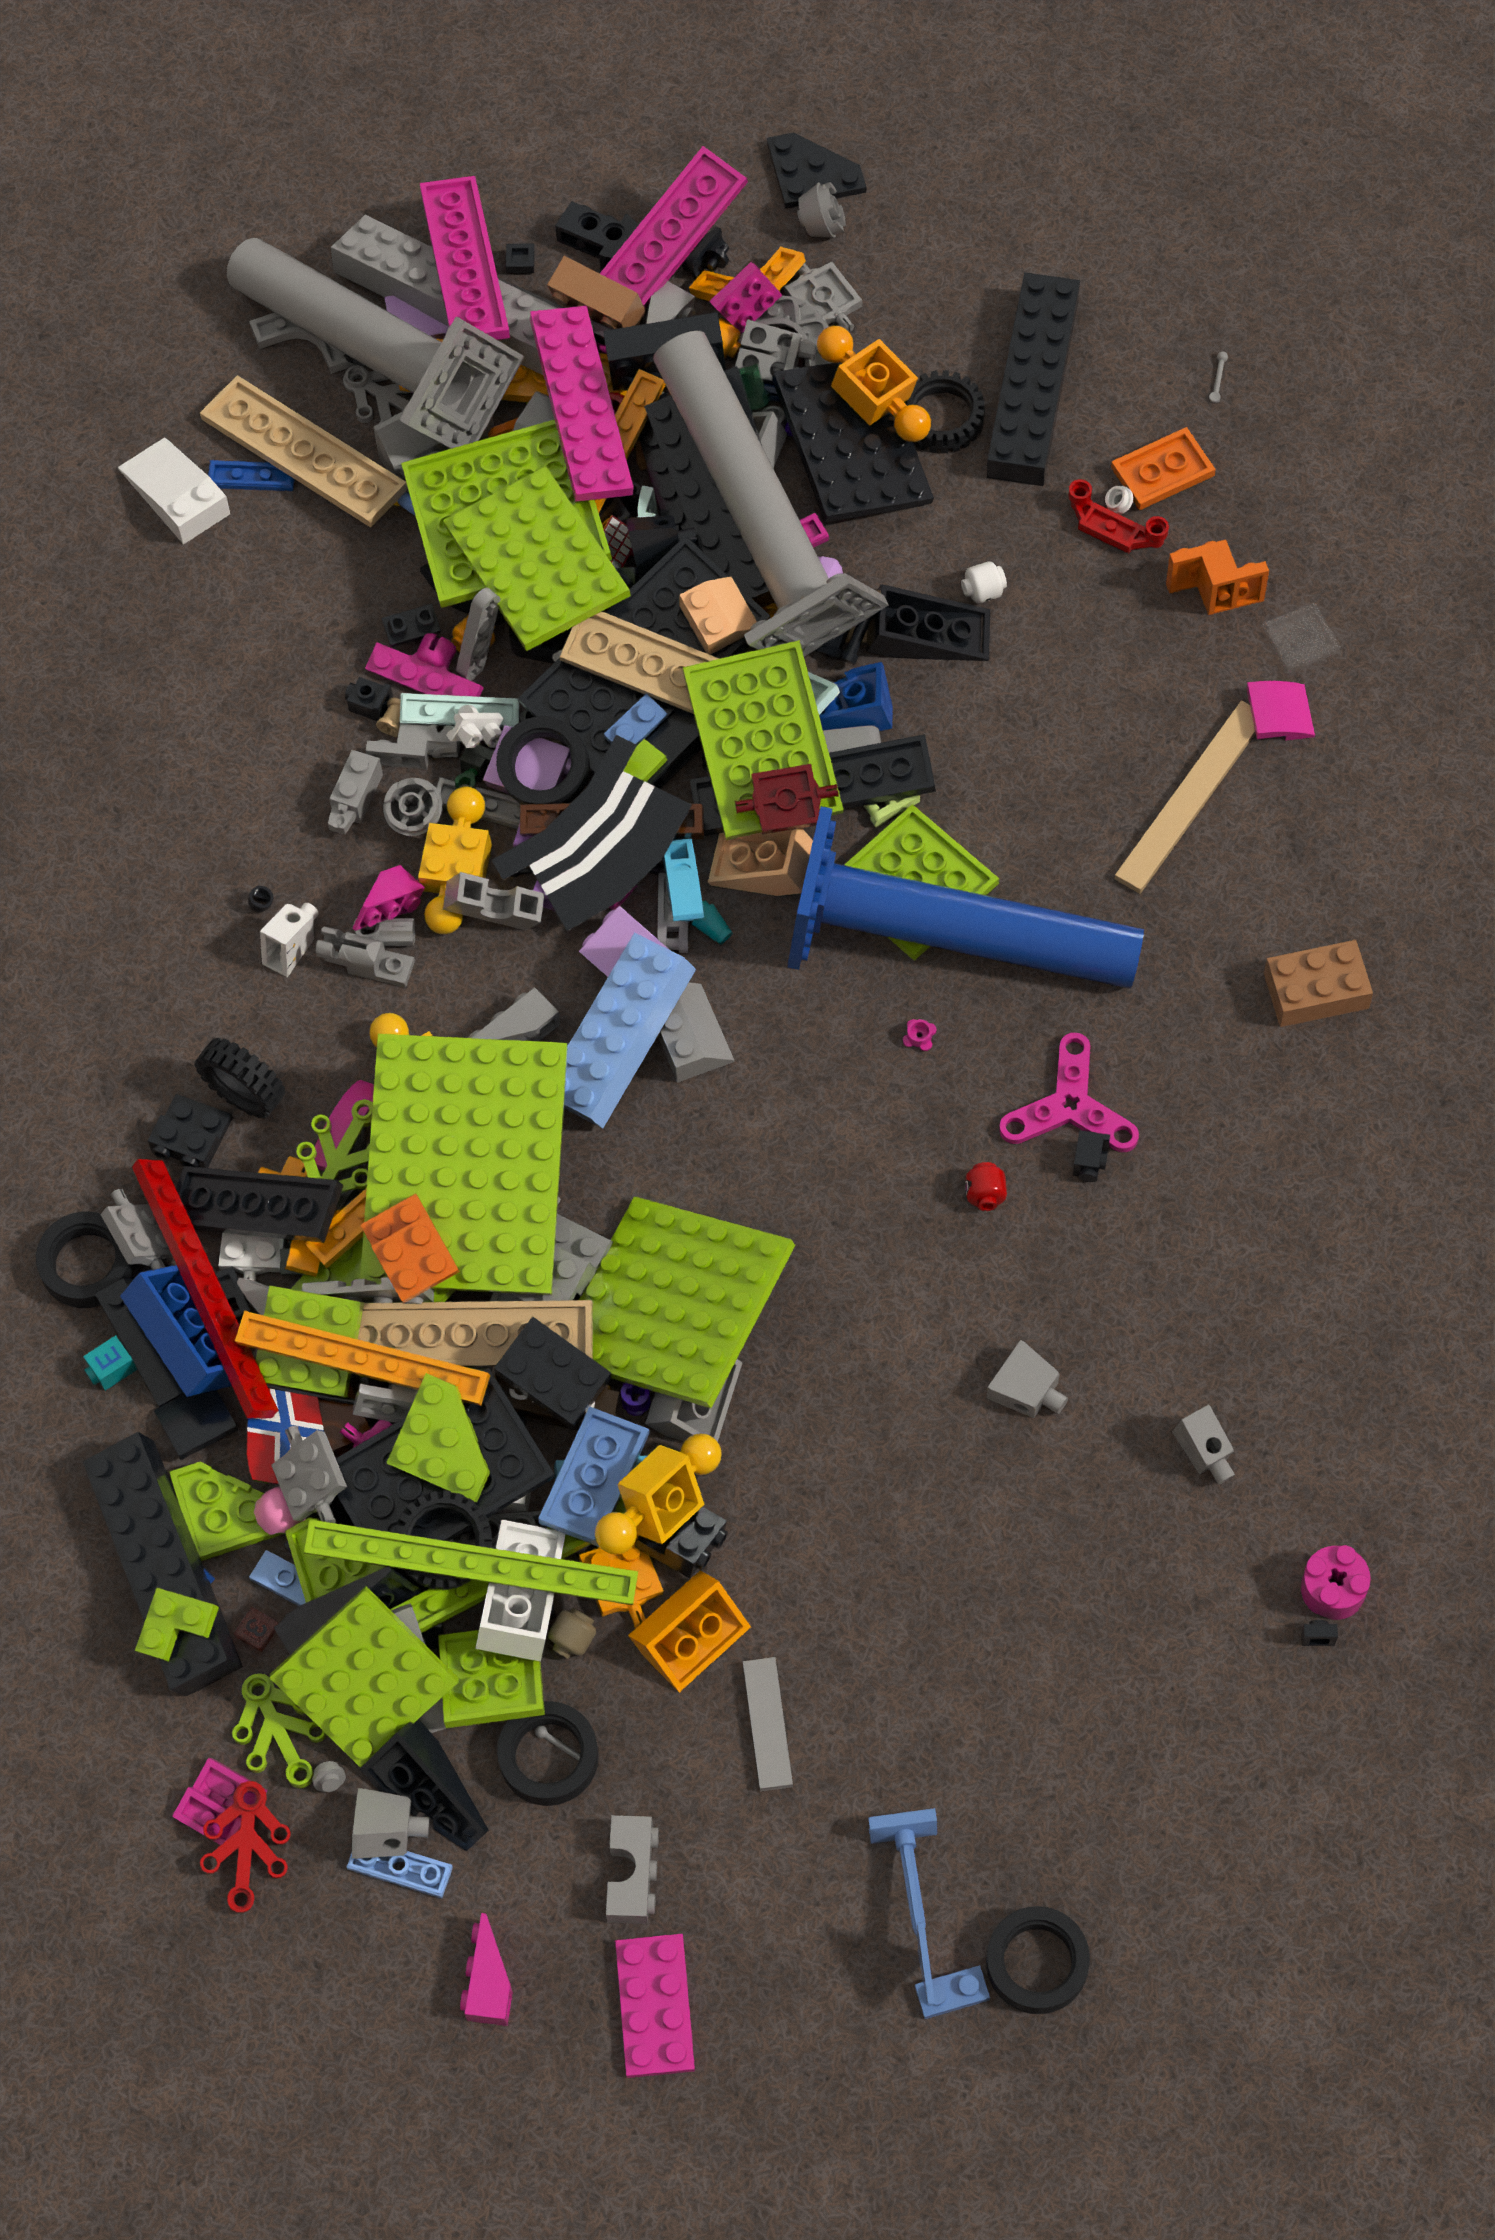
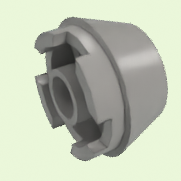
(821, 211)
(412, 806)

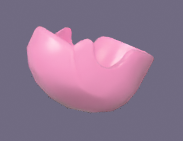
(273, 1513)

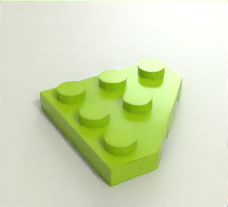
(440, 1441)
(217, 1510)
(318, 1573)

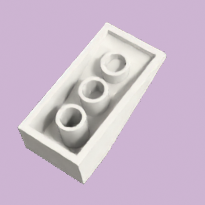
(176, 489)
(518, 1617)

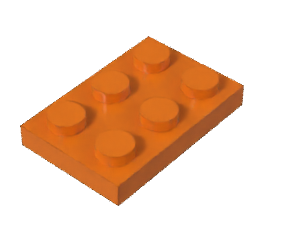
(1163, 468)

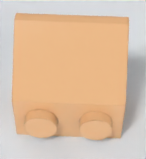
(717, 613)

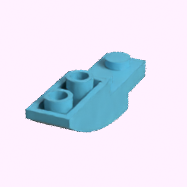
(683, 881)

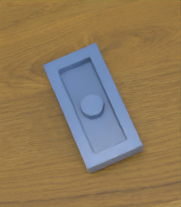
(637, 721)
(954, 1992)

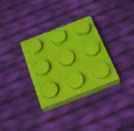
(314, 1311)
(489, 1683)

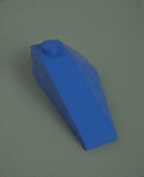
(861, 701)

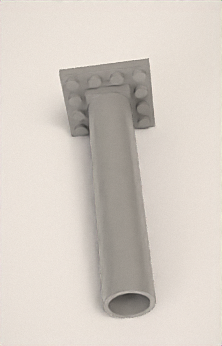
(452, 380)
(807, 600)

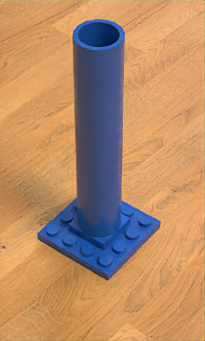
(957, 920)

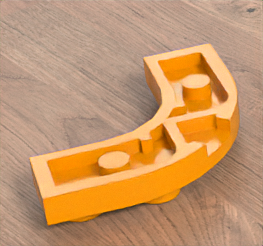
(778, 270)

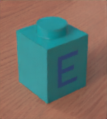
(109, 1363)

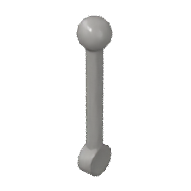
(1215, 397)
(542, 1732)

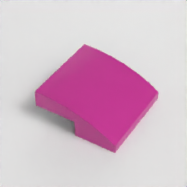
(1280, 710)
(211, 1797)

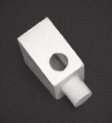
(287, 937)

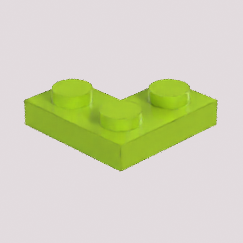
(167, 1616)

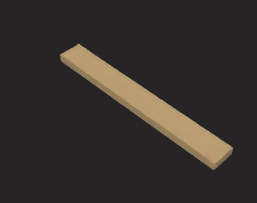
(1188, 800)

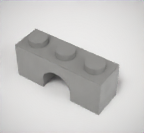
(513, 907)
(630, 1899)

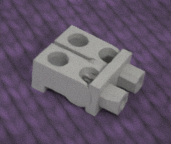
(772, 349)

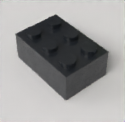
(552, 1373)

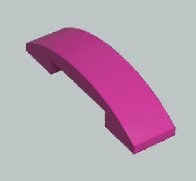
(342, 1116)

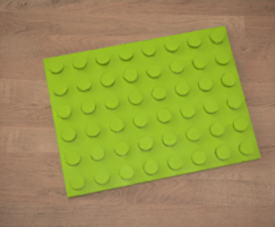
(479, 1145)

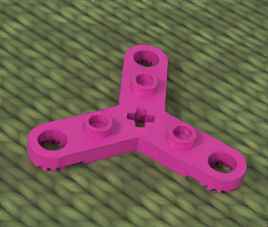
(1073, 1084)

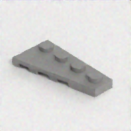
(365, 1291)

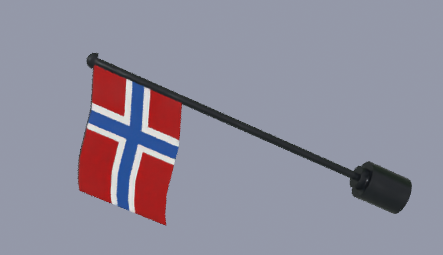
(267, 1436)

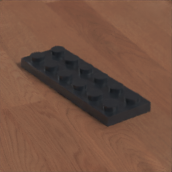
(259, 1203)

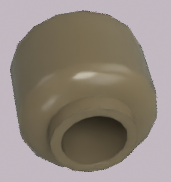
(572, 1633)

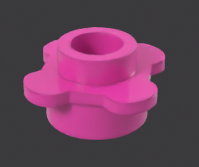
(919, 1026)

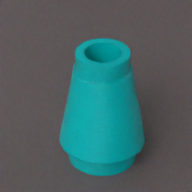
(712, 924)

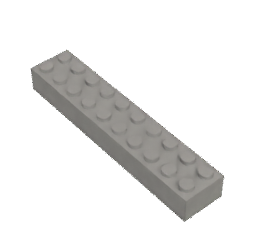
(406, 268)

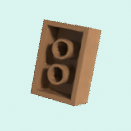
(605, 299)
(1318, 983)

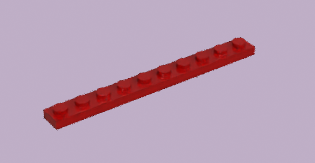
(204, 1288)

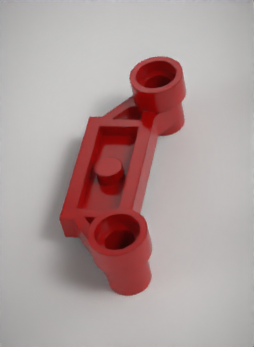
(1112, 527)

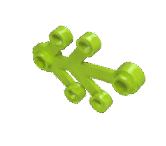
(339, 1158)
(274, 1725)

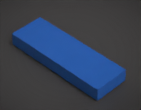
(249, 476)

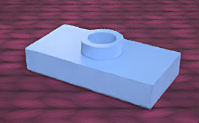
(278, 1577)

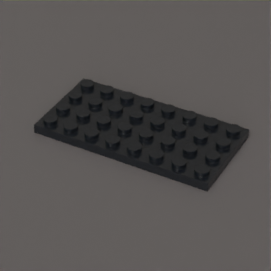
(595, 703)

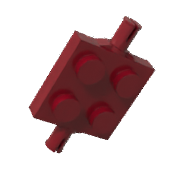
(786, 798)

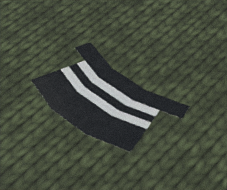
(600, 840)

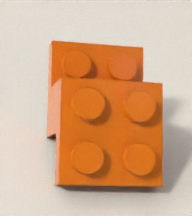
(1217, 576)
(409, 1248)

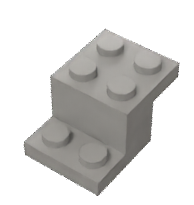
(575, 1261)

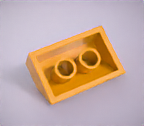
(690, 1630)

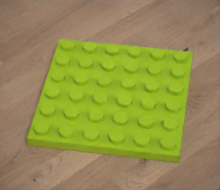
(468, 473)
(680, 1298)

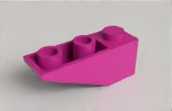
(390, 896)
(489, 1985)

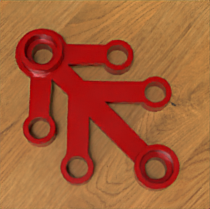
(246, 1840)

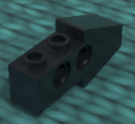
(593, 232)

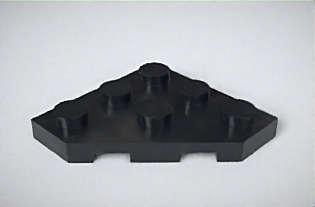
(803, 164)

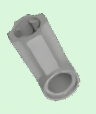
(392, 932)

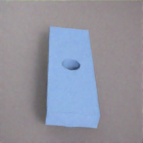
(419, 1873)

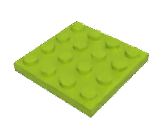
(923, 852)
(363, 1676)

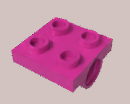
(746, 297)

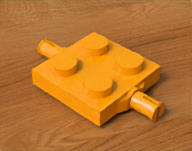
(647, 1583)

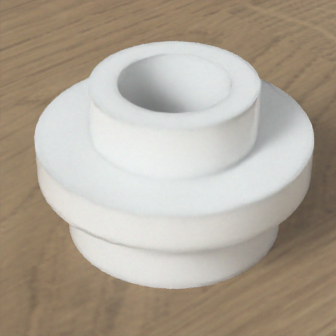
(1119, 499)

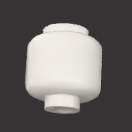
(984, 582)

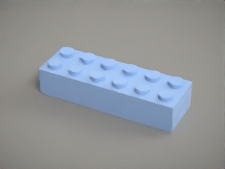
(622, 1027)

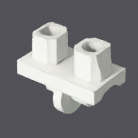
(476, 727)

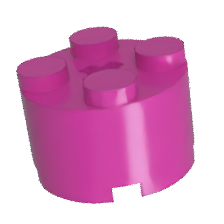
(1328, 1598)

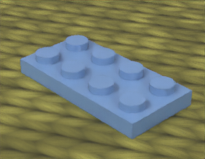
(588, 1480)

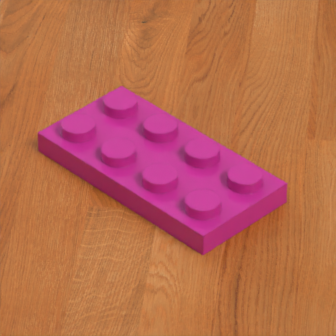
(655, 2006)

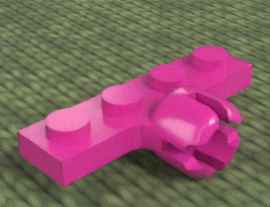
(425, 670)

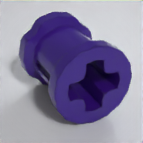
(638, 1407)

